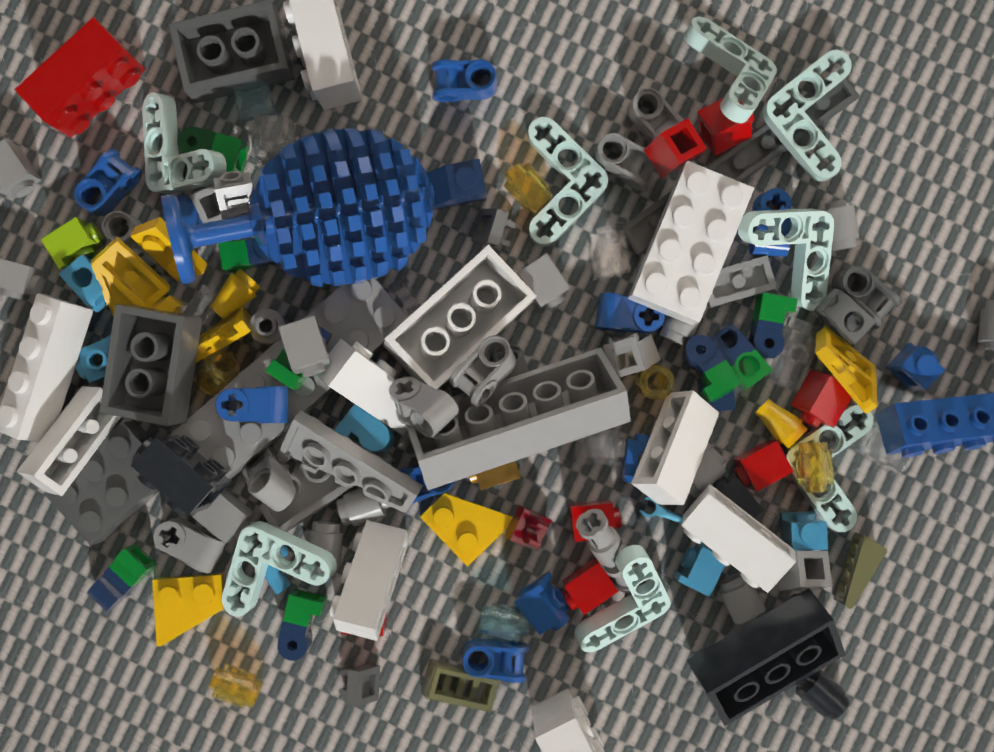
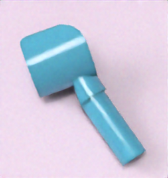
(662, 512)

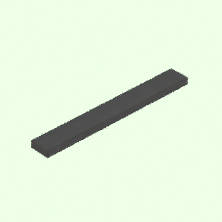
(744, 159)

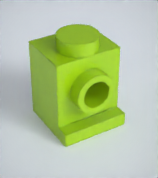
(72, 241)

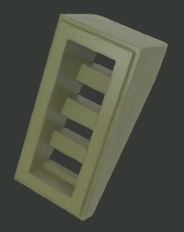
(860, 565)
(443, 695)

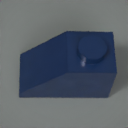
(458, 184)

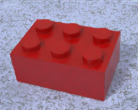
(80, 79)

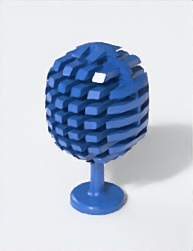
(324, 210)

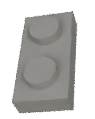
(742, 281)

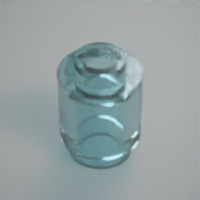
(503, 622)

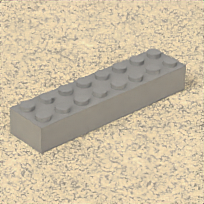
(351, 313)

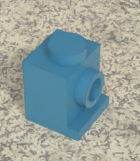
(87, 363)
(803, 531)
(700, 569)

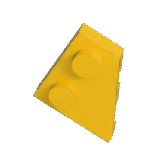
(127, 277)
(224, 333)
(848, 367)
(465, 525)
(185, 602)

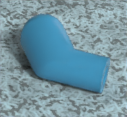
(276, 577)

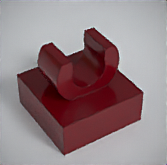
(528, 527)

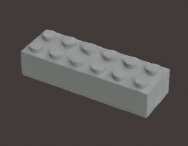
(525, 418)

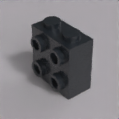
(180, 473)

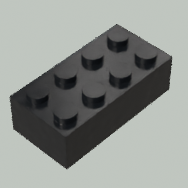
(767, 656)

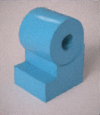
(83, 282)
(372, 433)

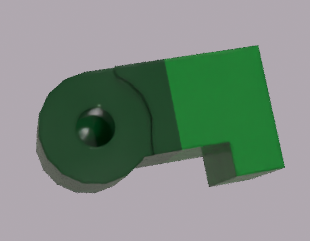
(232, 148)

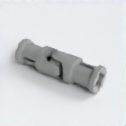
(603, 543)

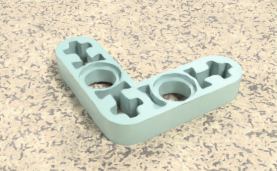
(751, 67)
(798, 119)
(166, 166)
(574, 175)
(800, 235)
(842, 502)
(270, 554)
(641, 607)

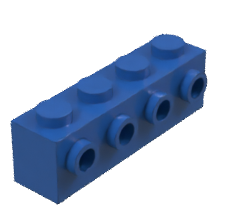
(937, 425)

